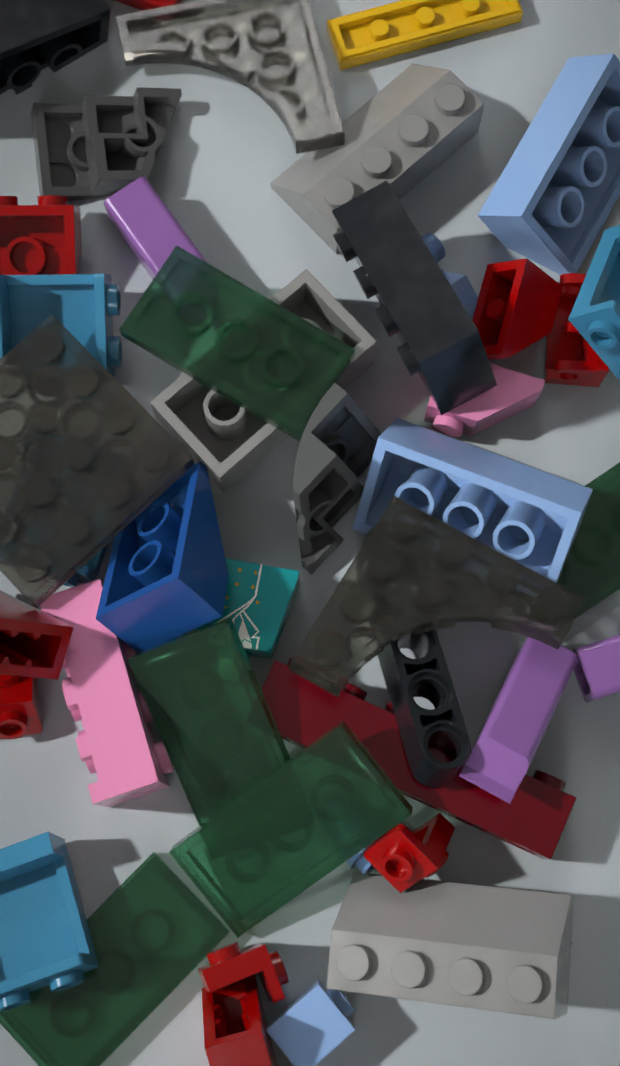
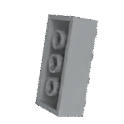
(391, 138)
(454, 945)

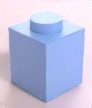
(312, 1025)

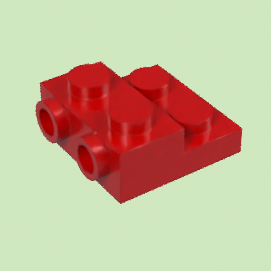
(40, 236)

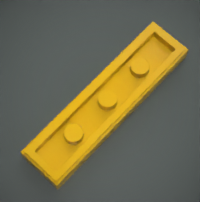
(414, 26)

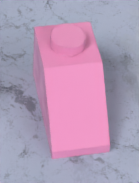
(511, 396)

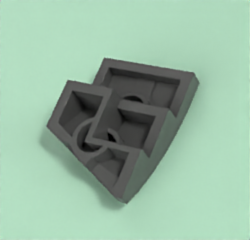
(101, 143)
(326, 472)

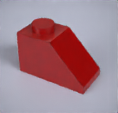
(515, 307)

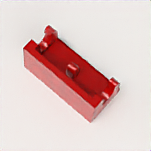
(567, 354)

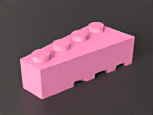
(108, 702)

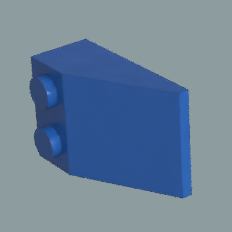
(167, 567)

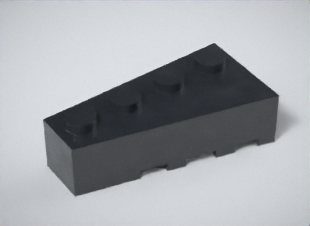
(46, 35)
(413, 298)

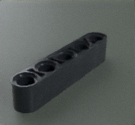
(421, 727)

